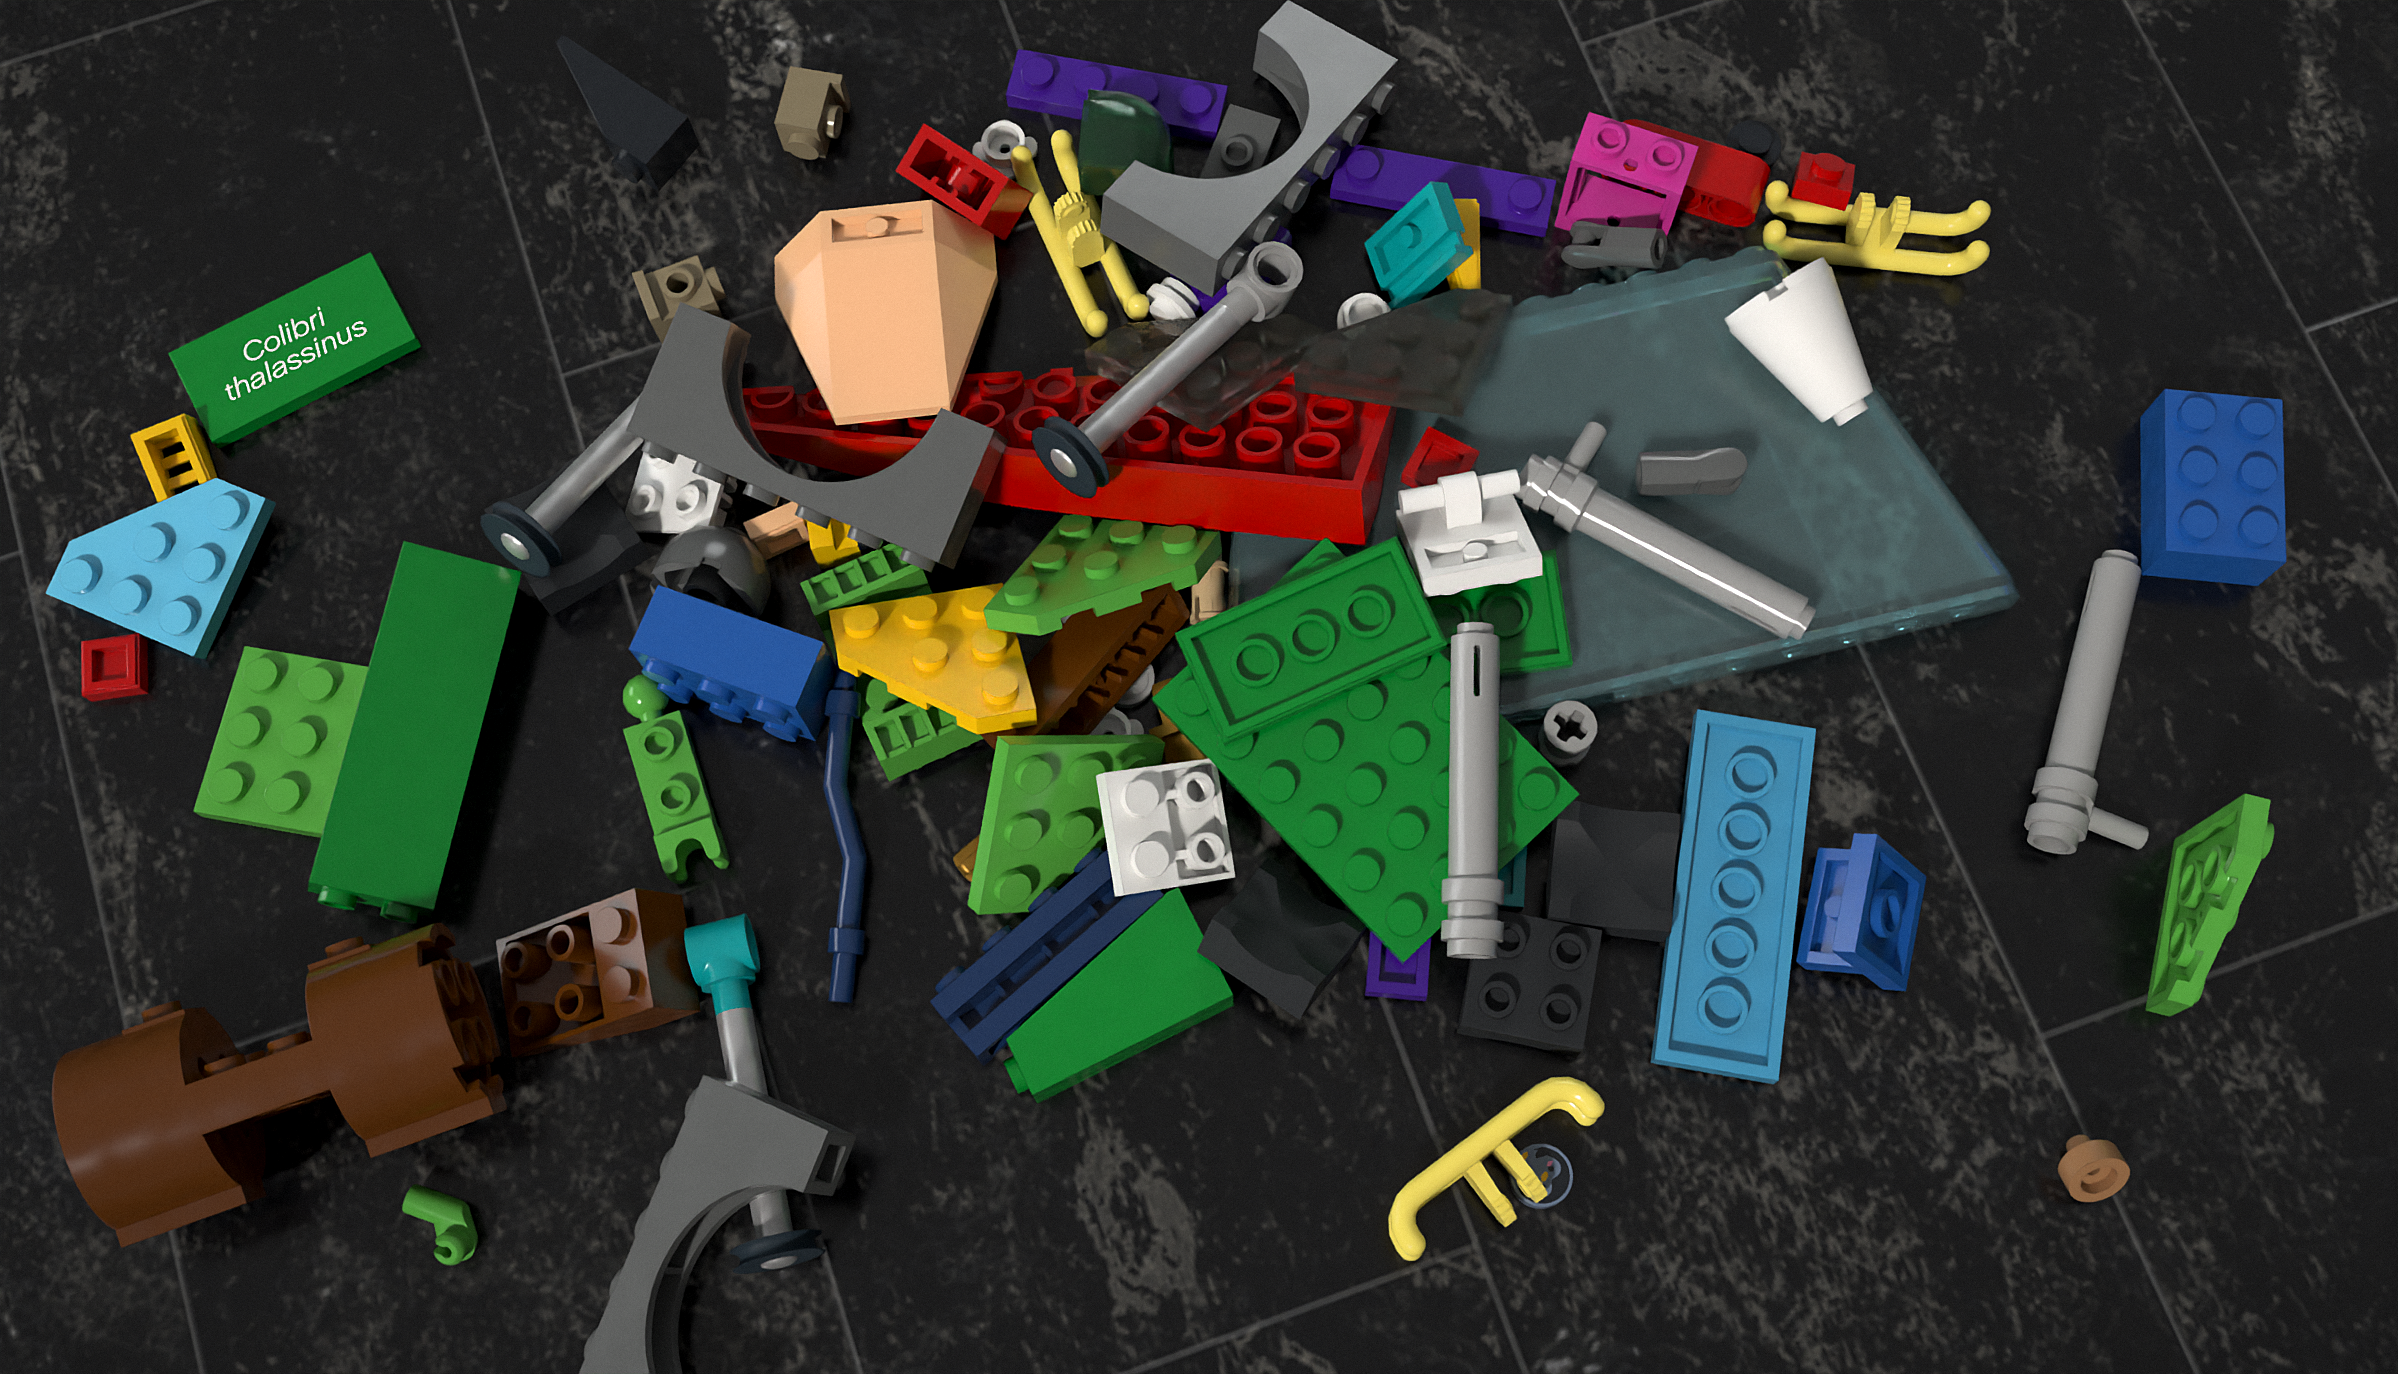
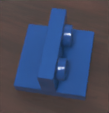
(1863, 912)

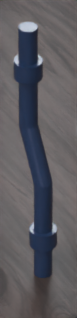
(847, 939)

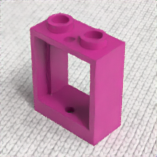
(1605, 148)

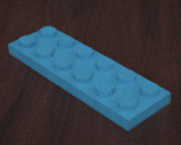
(1734, 897)

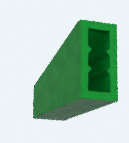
(1121, 1003)

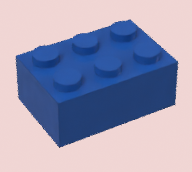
(2212, 487)
(734, 664)

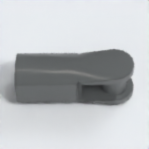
(1616, 246)
(1690, 472)

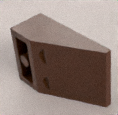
(597, 973)

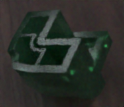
(1117, 132)

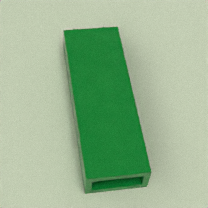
(414, 734)

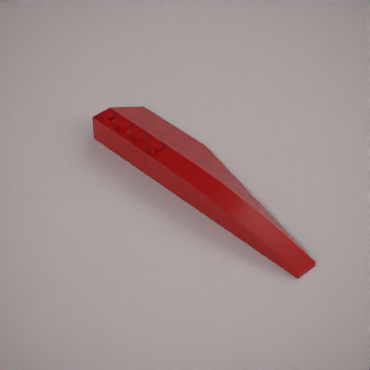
(1273, 468)

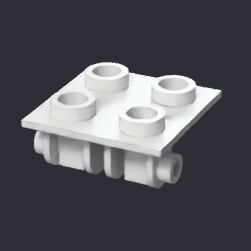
(675, 498)

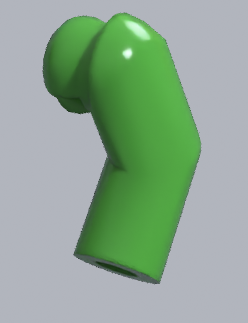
(451, 1221)

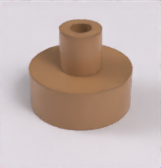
(2092, 1169)

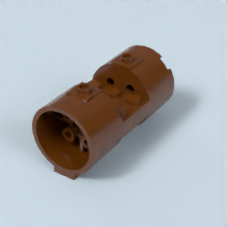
(172, 1115)

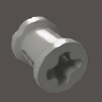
(1558, 718)

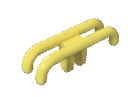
(1875, 233)
(1075, 236)
(1490, 1139)

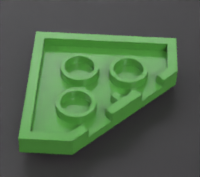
(1098, 567)
(1046, 812)
(2203, 898)

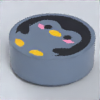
(1552, 1170)

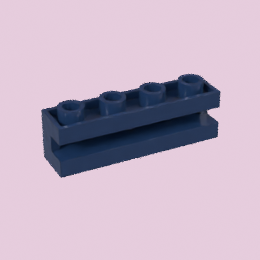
(1037, 957)

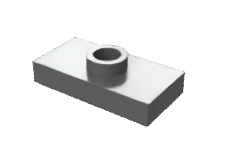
(1241, 143)

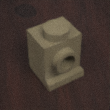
(811, 111)
(677, 283)

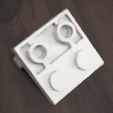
(1467, 533)
(1165, 826)

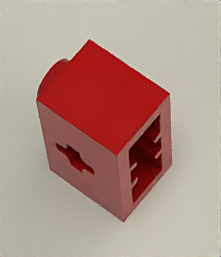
(964, 182)

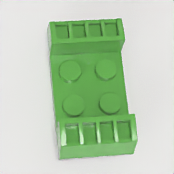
(899, 731)

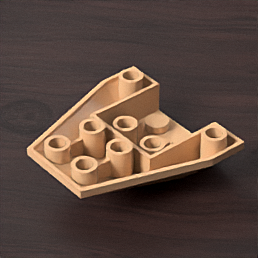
(887, 306)

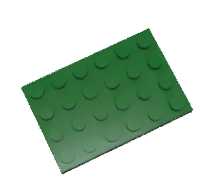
(1368, 785)

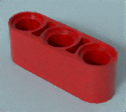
(1722, 183)

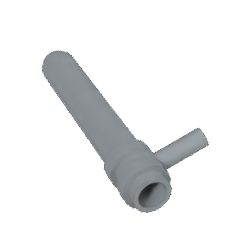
(1580, 505)
(2067, 782)
(1472, 880)

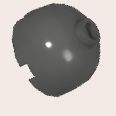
(717, 568)

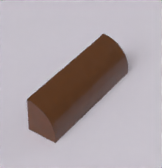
(1096, 662)

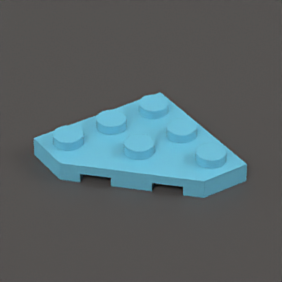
(167, 565)

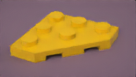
(940, 655)

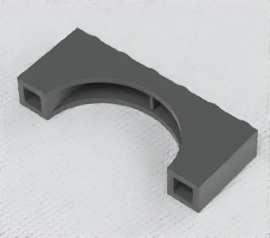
(725, 1156)

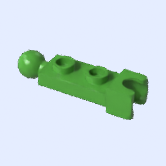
(670, 781)

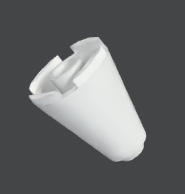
(1807, 342)

